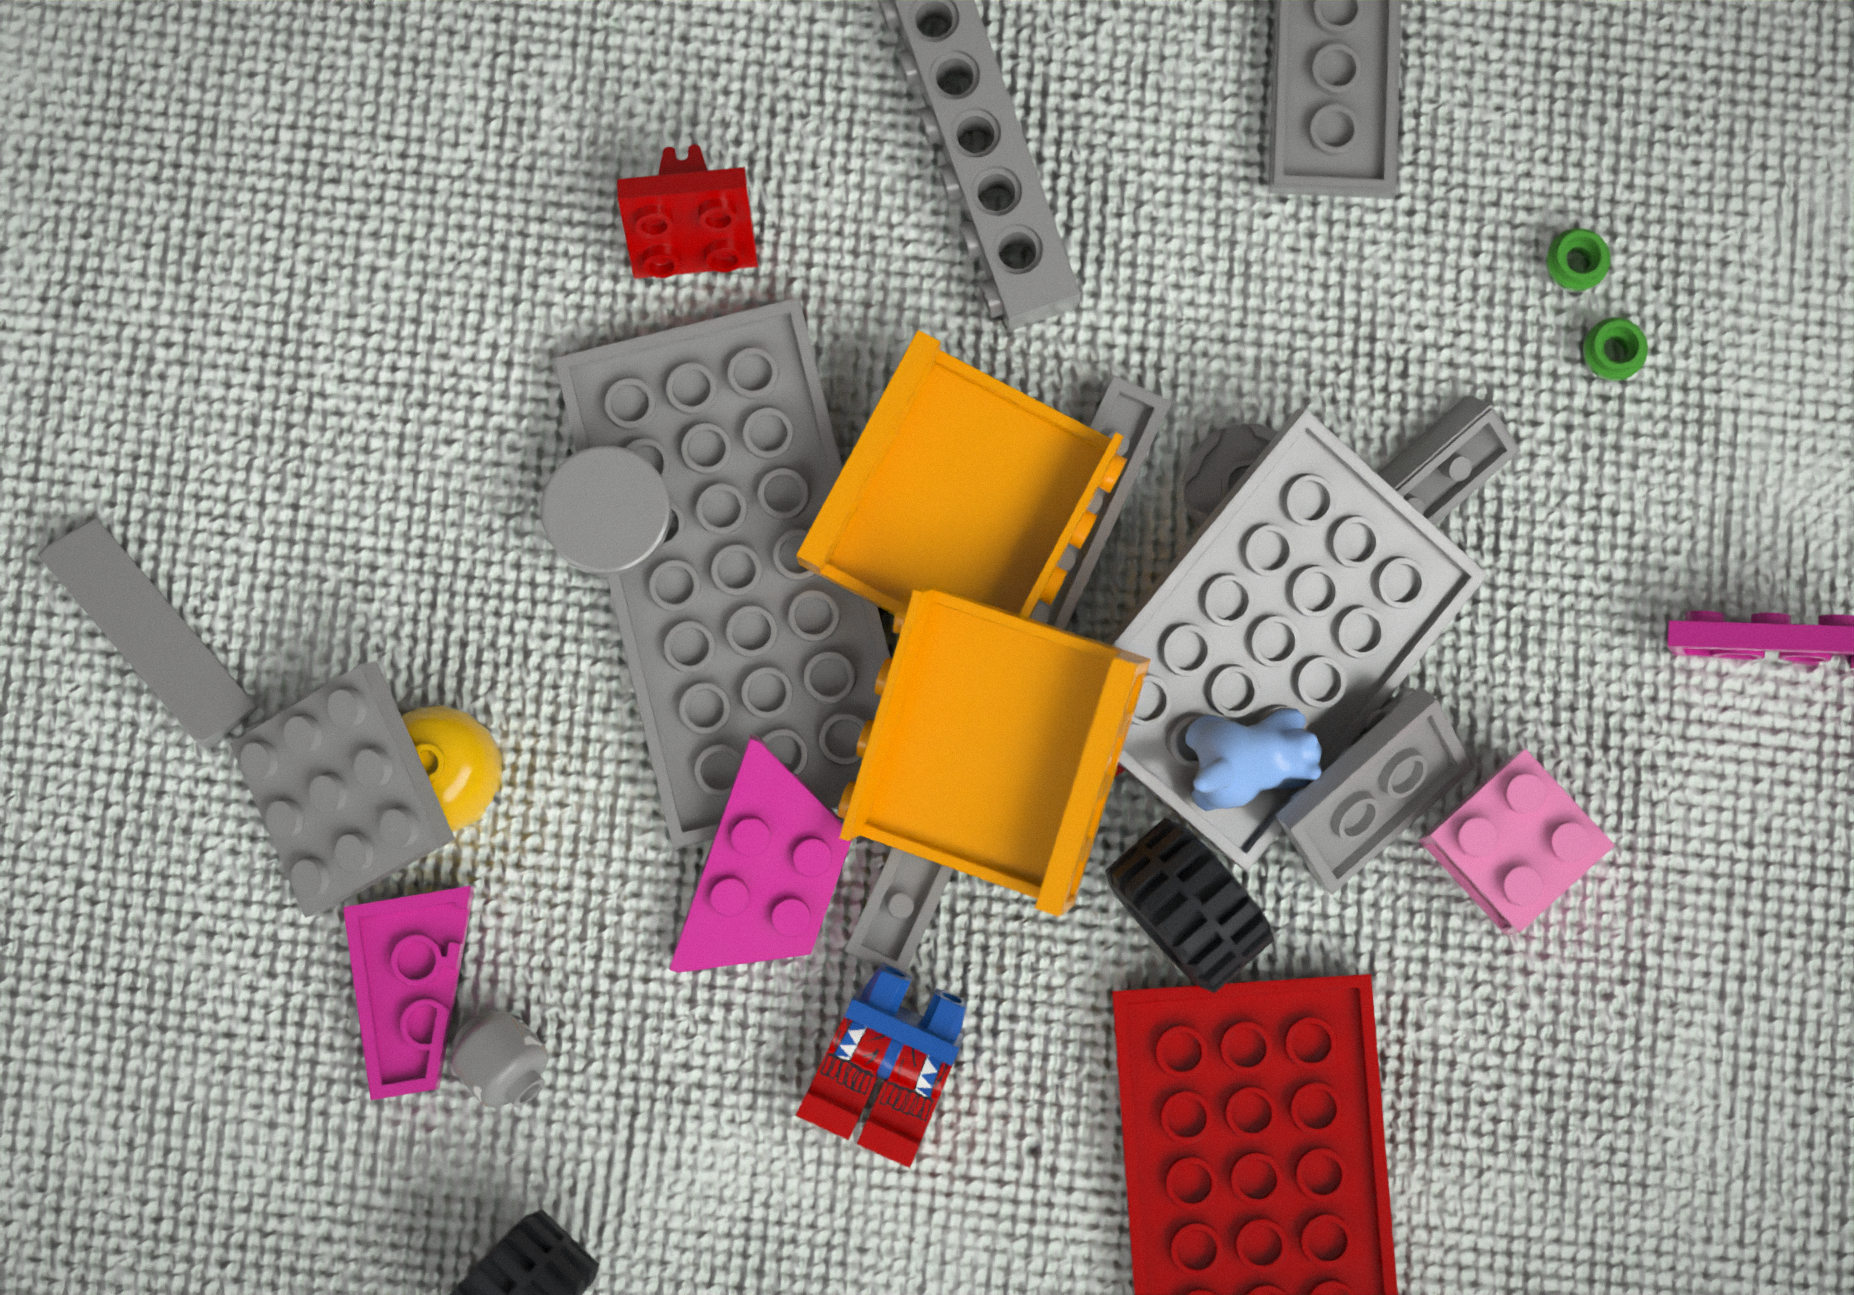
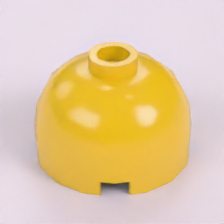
(457, 759)

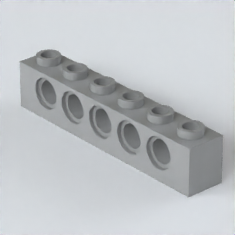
(1048, 283)

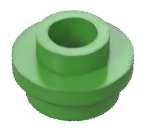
(1585, 243)
(1628, 336)

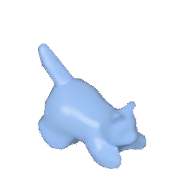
(1245, 760)

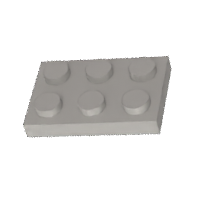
(1375, 790)

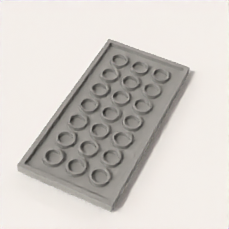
(723, 617)

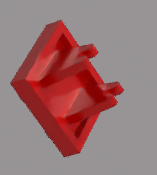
(687, 218)

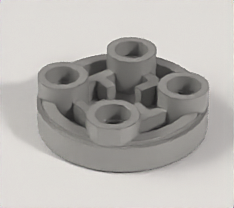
(606, 510)

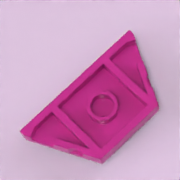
(764, 870)

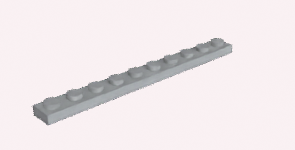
(913, 885)

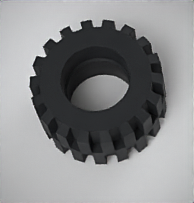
(1190, 905)
(532, 1260)

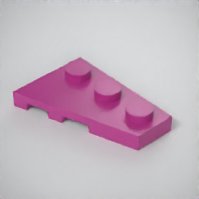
(1709, 636)
(406, 984)

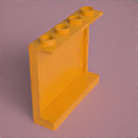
(960, 490)
(993, 744)

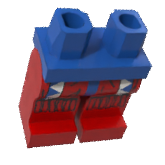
(892, 1044)

